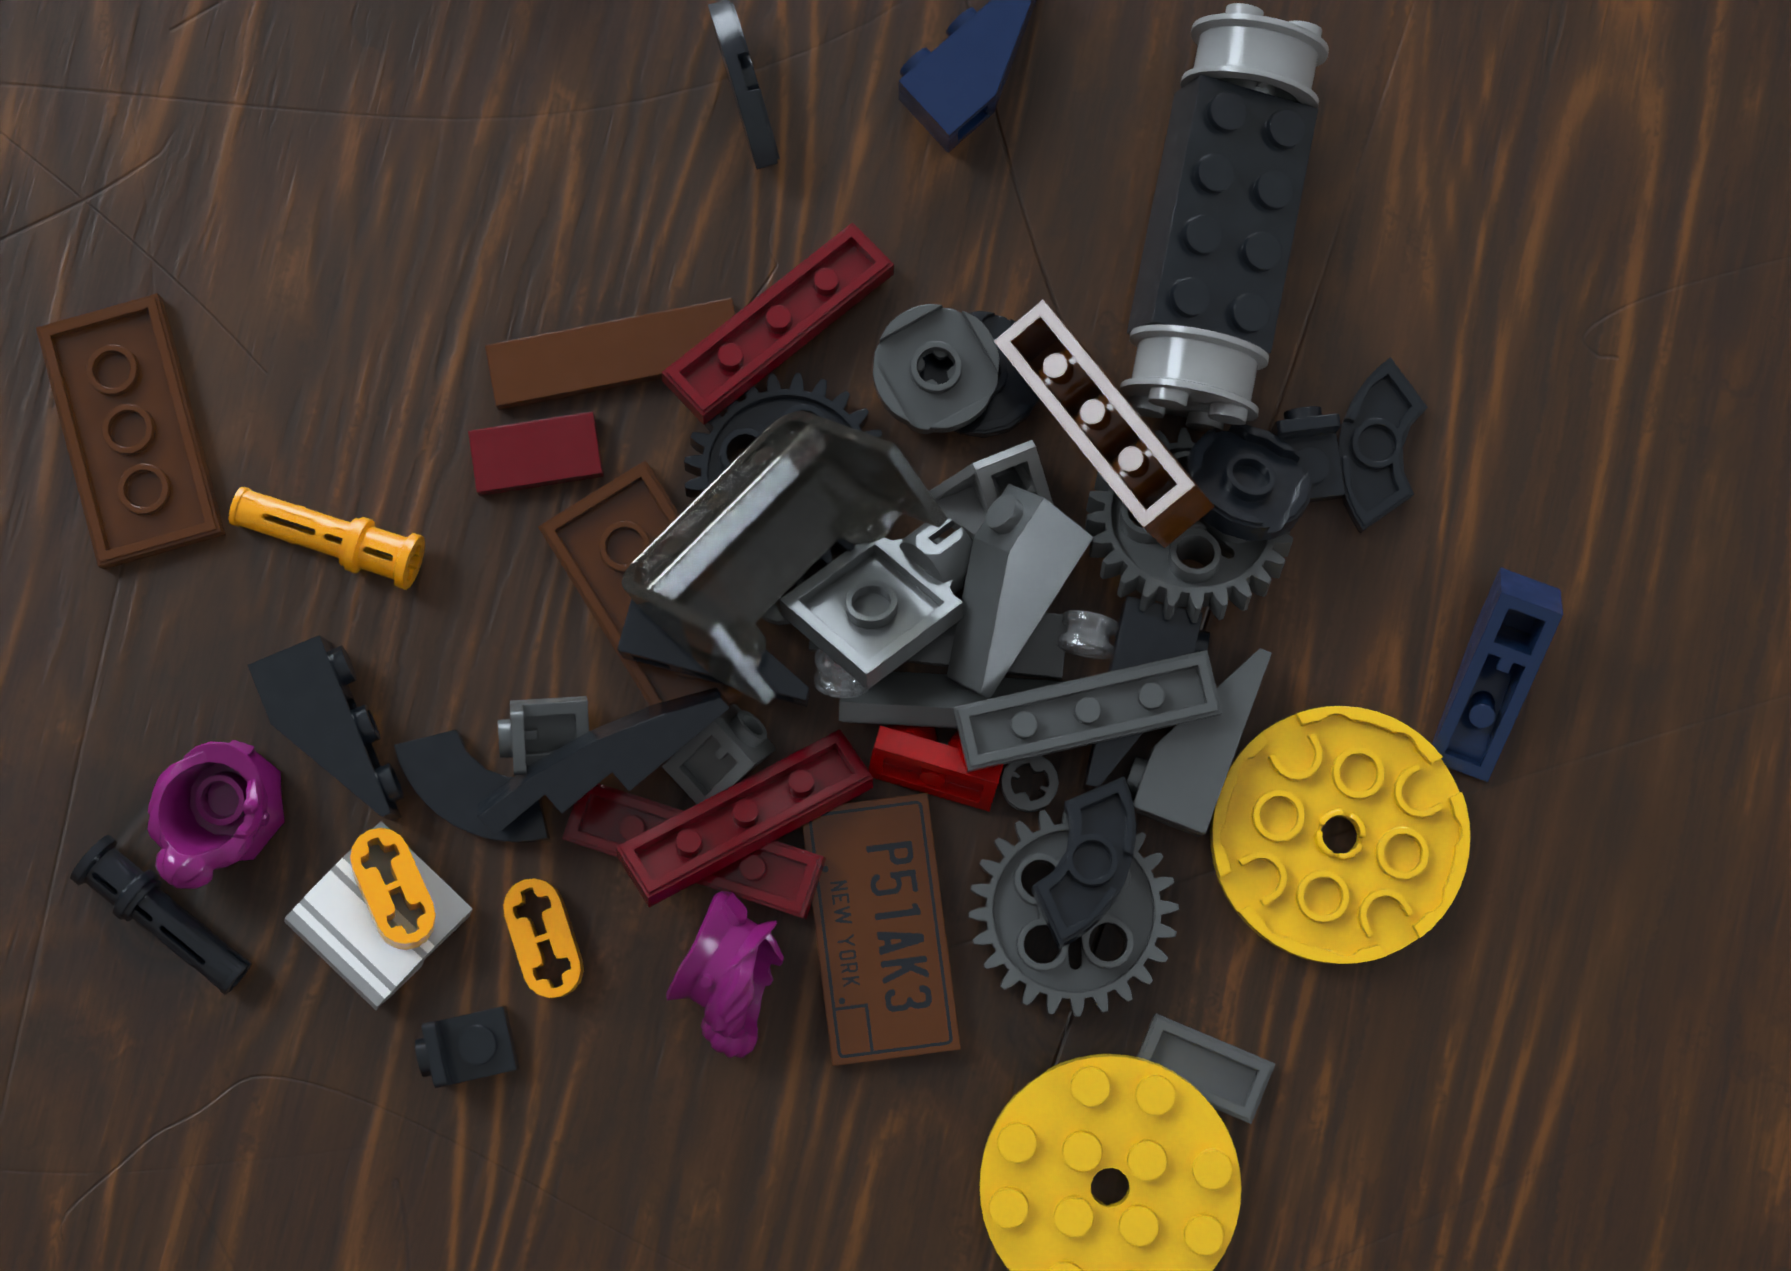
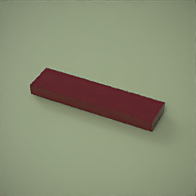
(777, 323)
(744, 818)
(770, 876)

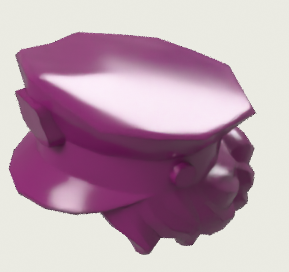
(213, 811)
(728, 974)

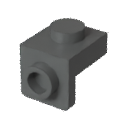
(540, 728)

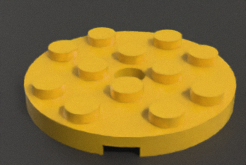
(1406, 848)
(1120, 1117)

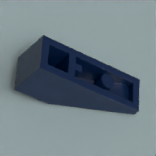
(1497, 672)

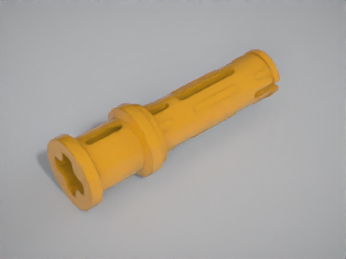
(354, 551)

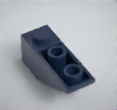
(965, 75)

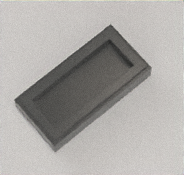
(1221, 1072)

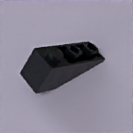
(314, 708)

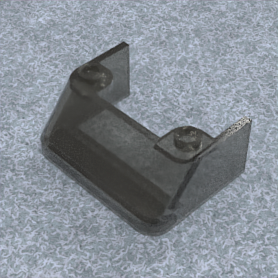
(763, 530)

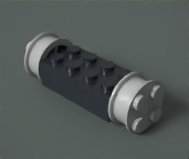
(1224, 218)

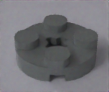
(945, 333)

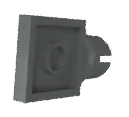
(883, 600)

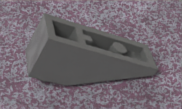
(1010, 582)
(1190, 764)

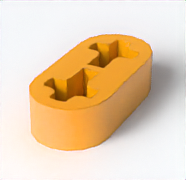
(407, 882)
(528, 943)

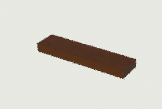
(599, 354)

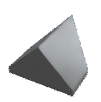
(973, 490)

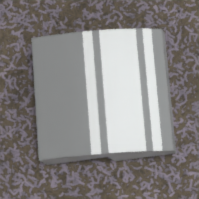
(343, 934)

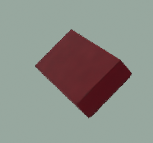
(535, 453)

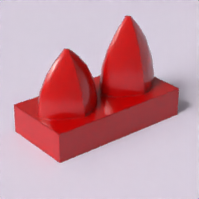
(919, 762)

